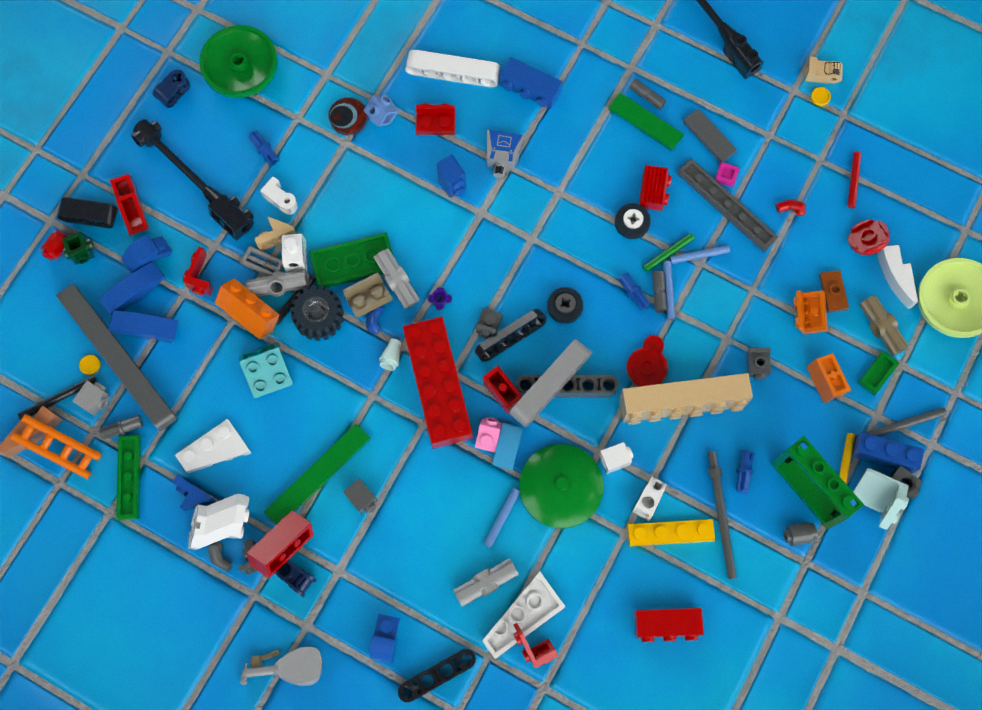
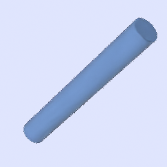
(699, 254)
(669, 290)
(501, 518)

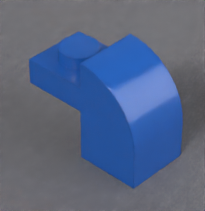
(144, 252)
(384, 638)

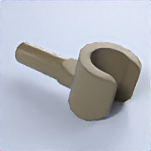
(256, 661)

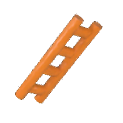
(52, 433)

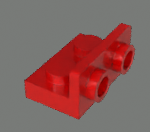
(435, 119)

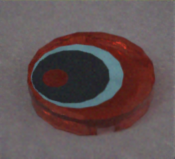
(347, 116)

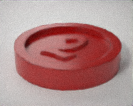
(654, 342)

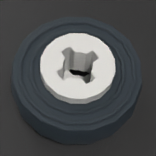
(630, 228)

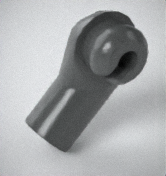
(216, 557)

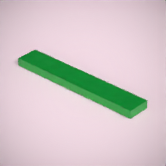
(318, 474)

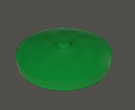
(238, 61)
(561, 486)

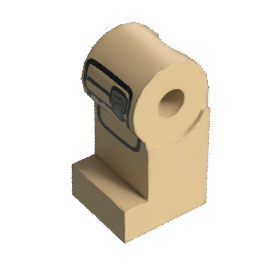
(823, 71)

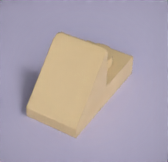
(273, 238)

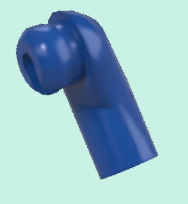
(372, 320)

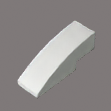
(898, 275)

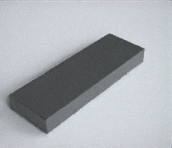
(709, 136)

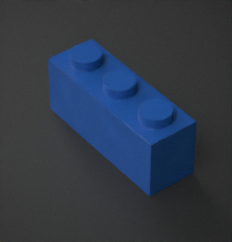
(530, 83)
(887, 452)

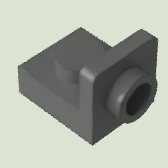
(488, 323)
(246, 567)

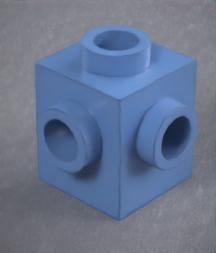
(381, 110)

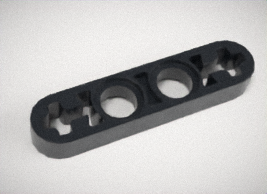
(491, 347)
(438, 678)

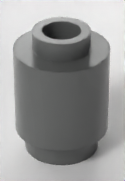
(800, 533)

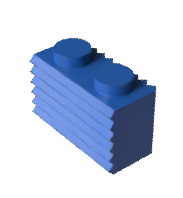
(451, 176)

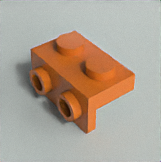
(811, 312)

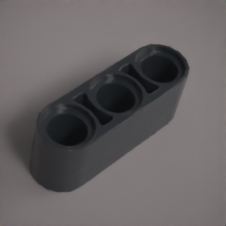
(87, 212)

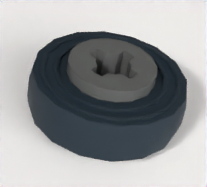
(564, 312)

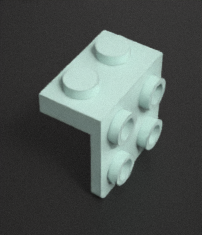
(882, 495)

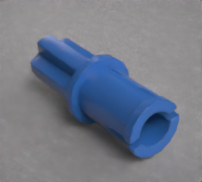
(263, 148)
(634, 291)
(744, 471)

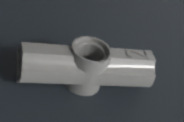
(396, 278)
(289, 282)
(485, 582)

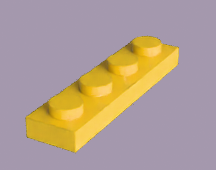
(671, 532)

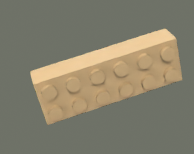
(685, 398)

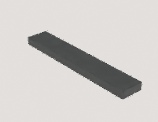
(727, 205)

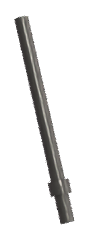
(715, 473)

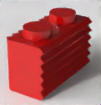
(653, 187)
(502, 389)

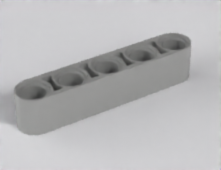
(550, 383)

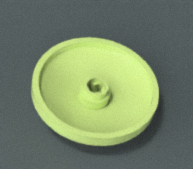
(953, 297)

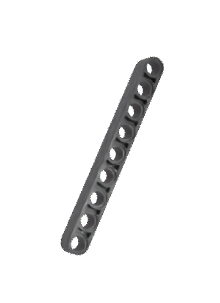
(117, 357)

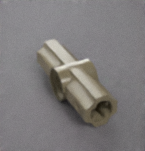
(883, 325)

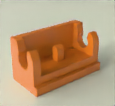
(828, 378)

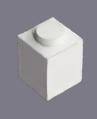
(616, 457)

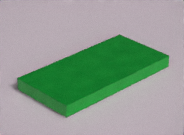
(348, 260)

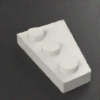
(217, 445)

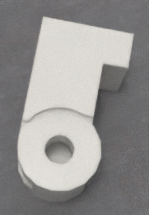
(276, 196)
(649, 498)

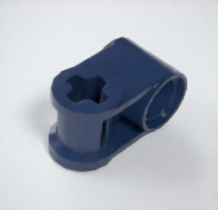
(170, 89)
(297, 578)

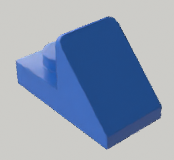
(195, 496)

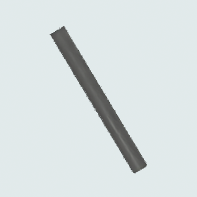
(908, 422)

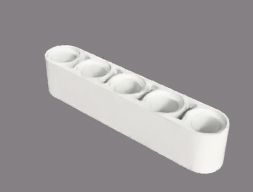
(452, 68)

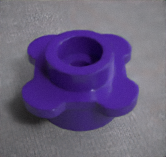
(439, 304)

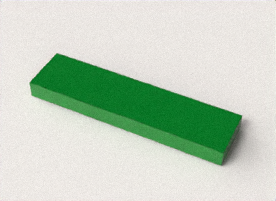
(646, 121)
(128, 477)

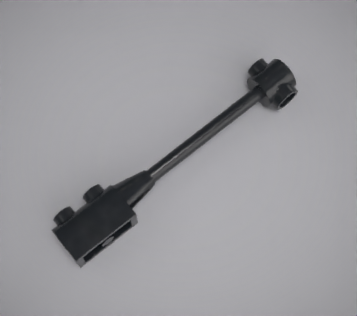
(736, 45)
(221, 207)

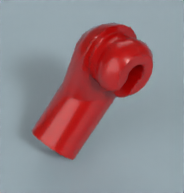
(798, 206)

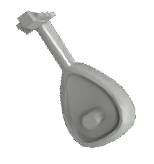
(298, 667)

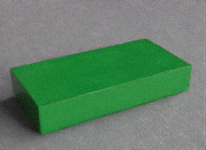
(878, 373)

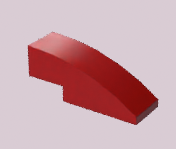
(129, 204)

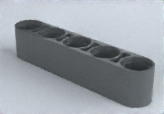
(577, 390)

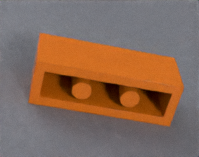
(246, 308)

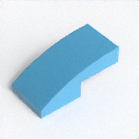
(507, 446)

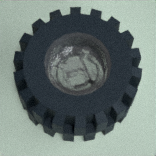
(317, 313)

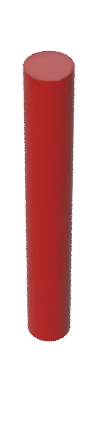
(854, 180)

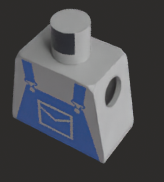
(503, 151)

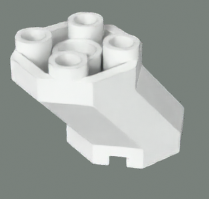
(218, 521)

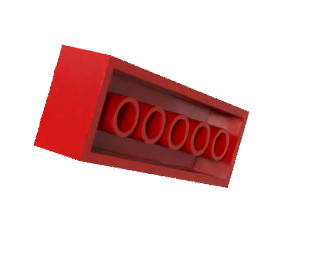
(437, 382)

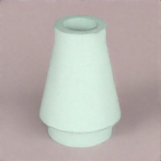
(390, 357)

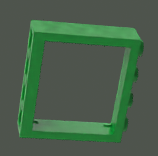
(816, 483)

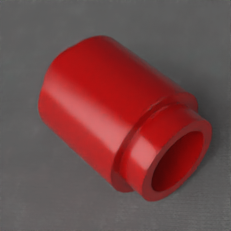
(53, 246)

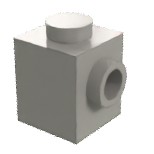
(92, 397)

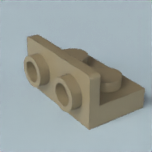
(367, 295)

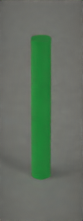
(668, 252)

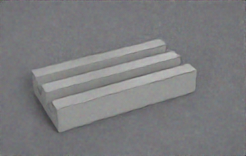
(262, 254)

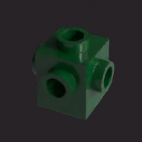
(78, 248)

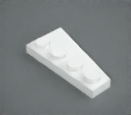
(529, 611)

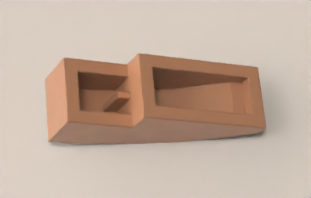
(44, 415)

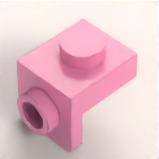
(488, 434)

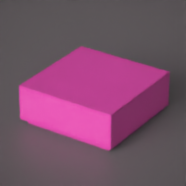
(727, 174)

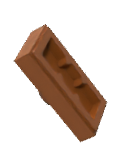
(834, 291)

